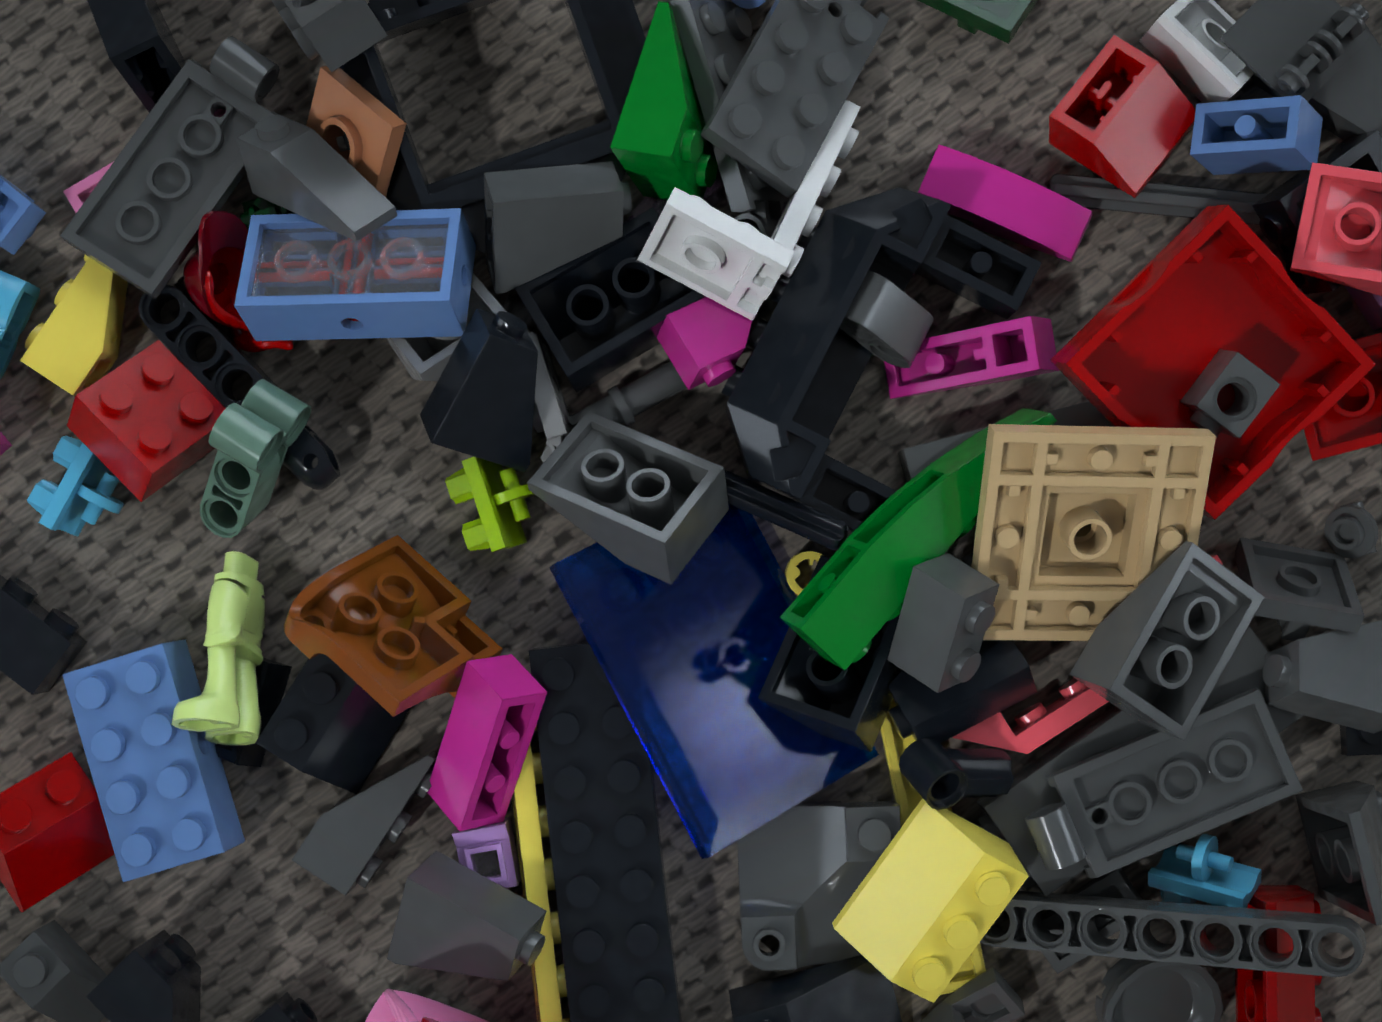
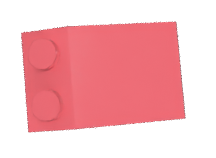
(1341, 228)

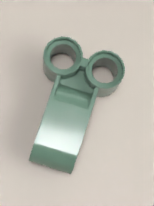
(249, 456)

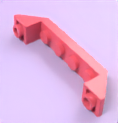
(1038, 723)

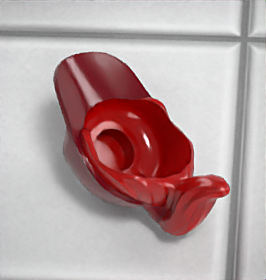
(214, 277)

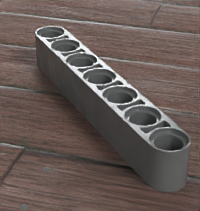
(1190, 927)

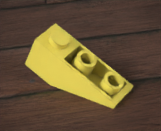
(82, 332)

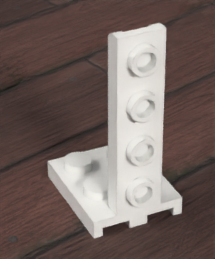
(731, 257)

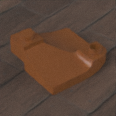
(390, 625)

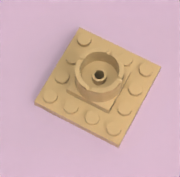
(1082, 519)

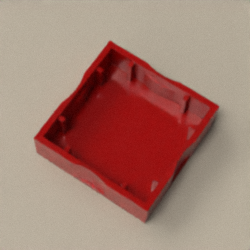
(1202, 295)

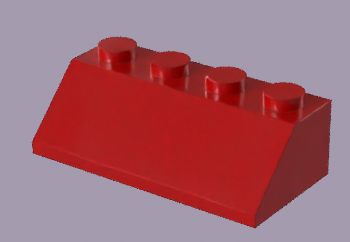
(1278, 995)

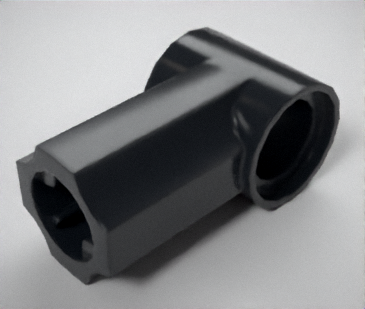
(953, 774)

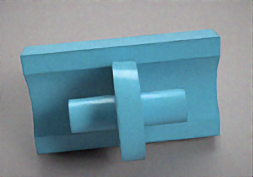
(81, 493)
(1203, 875)

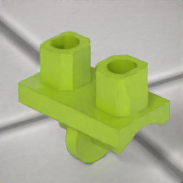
(498, 502)

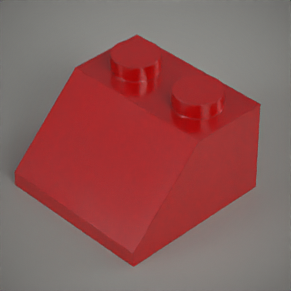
(50, 831)

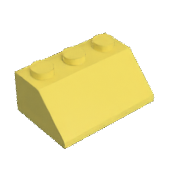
(930, 899)

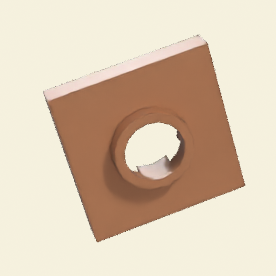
(370, 126)

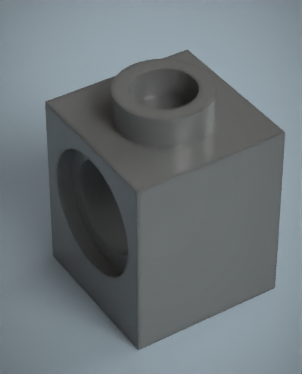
(1251, 389)

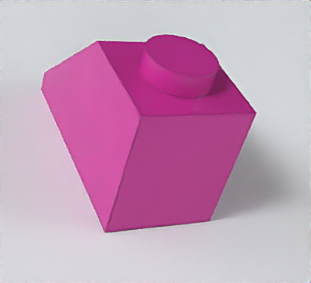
(704, 341)

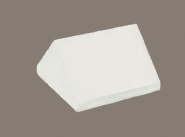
(1191, 49)

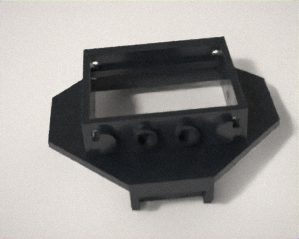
(611, 46)

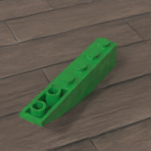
(872, 568)

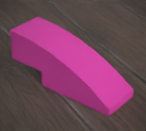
(1006, 203)

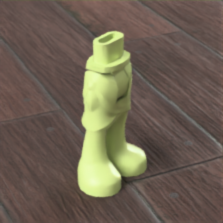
(233, 638)

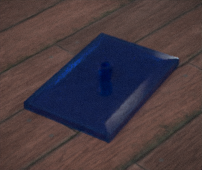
(691, 675)

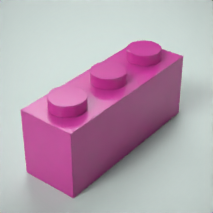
(486, 741)

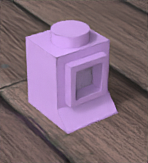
(490, 852)

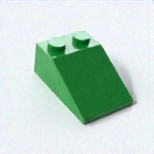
(663, 120)

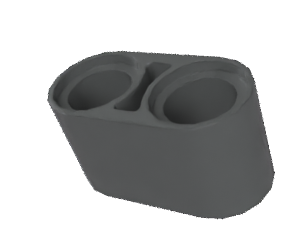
(887, 321)

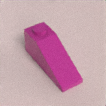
(977, 357)

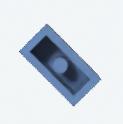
(1256, 135)

